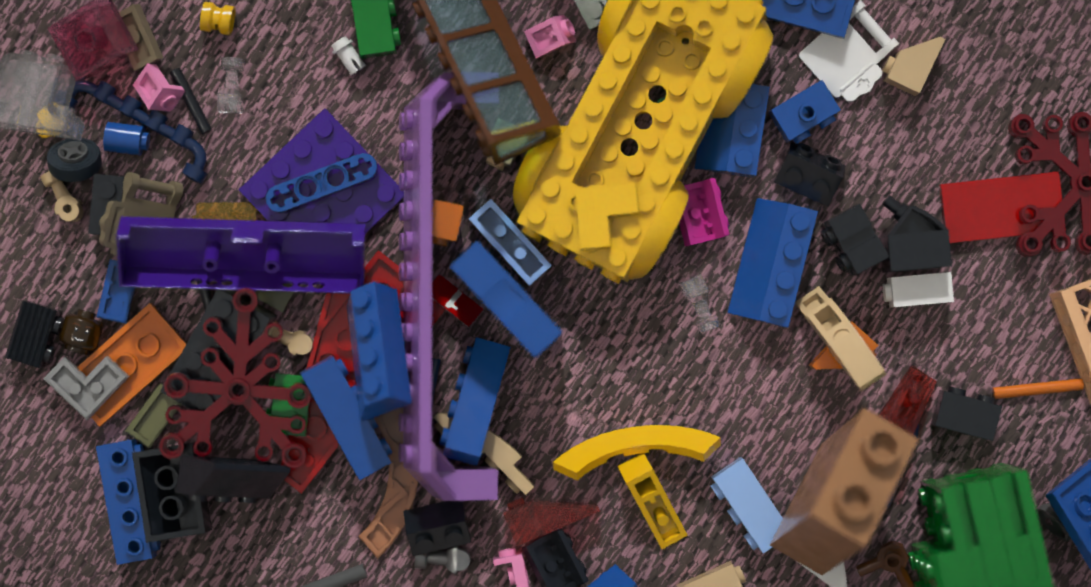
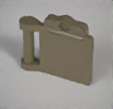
(138, 207)

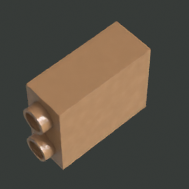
(844, 492)

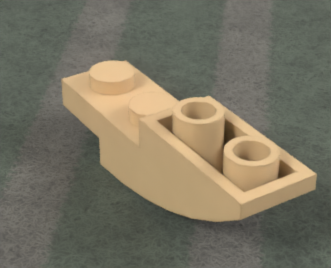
(840, 338)
(499, 456)

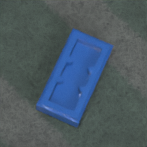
(115, 300)

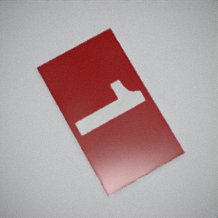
(455, 301)

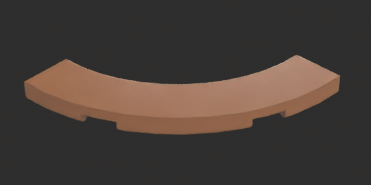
(399, 493)

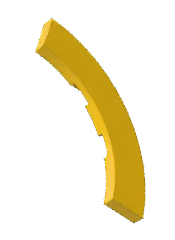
(633, 441)

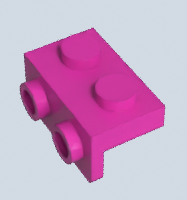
(703, 214)

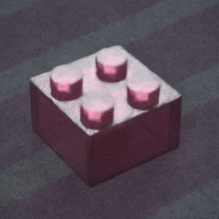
(92, 38)

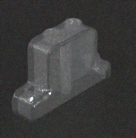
(38, 95)

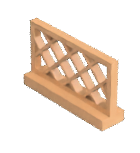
(1075, 328)

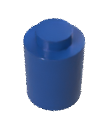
(125, 138)

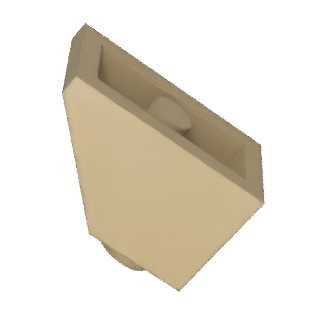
(912, 66)

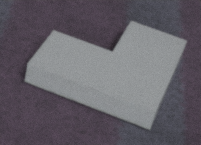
(85, 392)

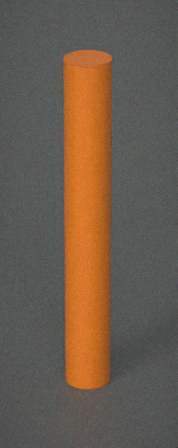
(1038, 388)

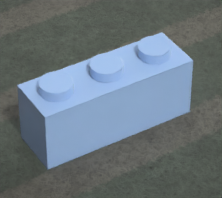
(510, 242)
(748, 503)

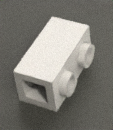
(918, 289)

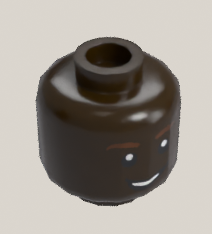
(81, 332)

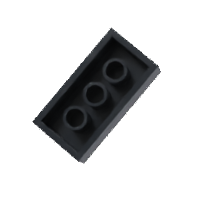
(190, 359)

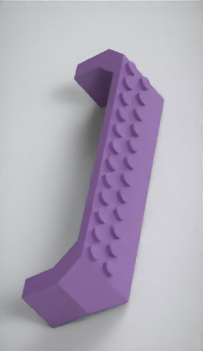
(418, 452)

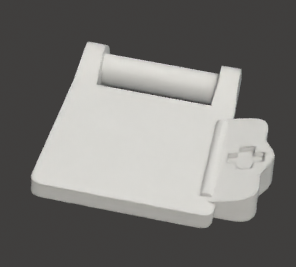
(849, 63)

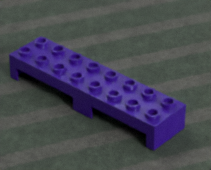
(242, 252)

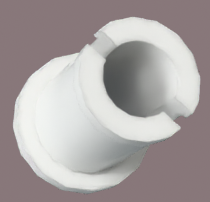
(347, 54)

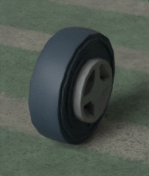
(74, 160)

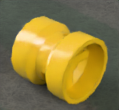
(217, 18)

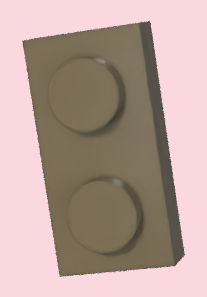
(142, 34)

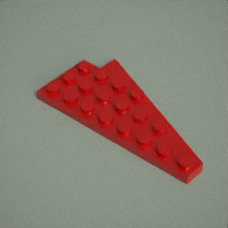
(334, 339)

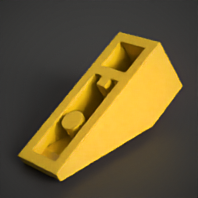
(652, 500)

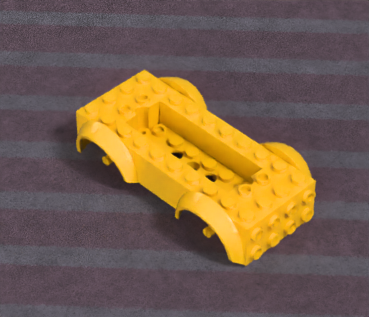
(704, 61)

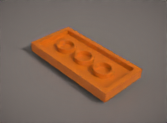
(142, 350)

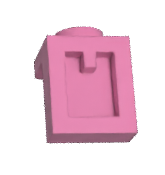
(550, 35)
(156, 90)
(518, 572)

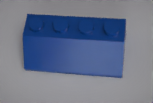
(772, 262)
(378, 350)

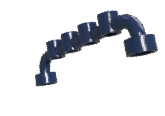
(155, 121)

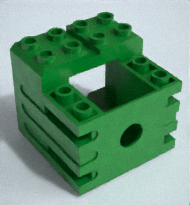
(981, 531)

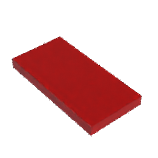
(992, 206)

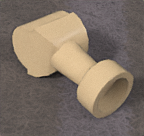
(67, 206)
(296, 341)

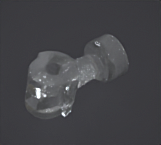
(228, 97)
(698, 294)

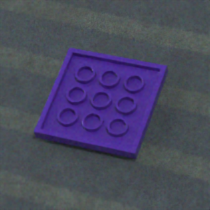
(314, 147)

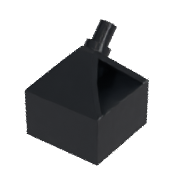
(914, 239)

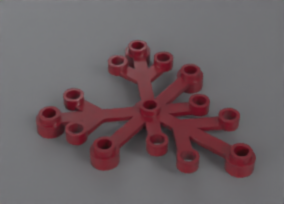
(1049, 150)
(240, 353)

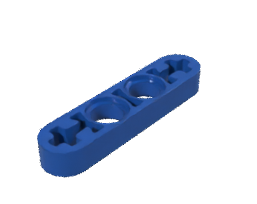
(320, 178)

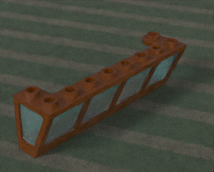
(490, 75)

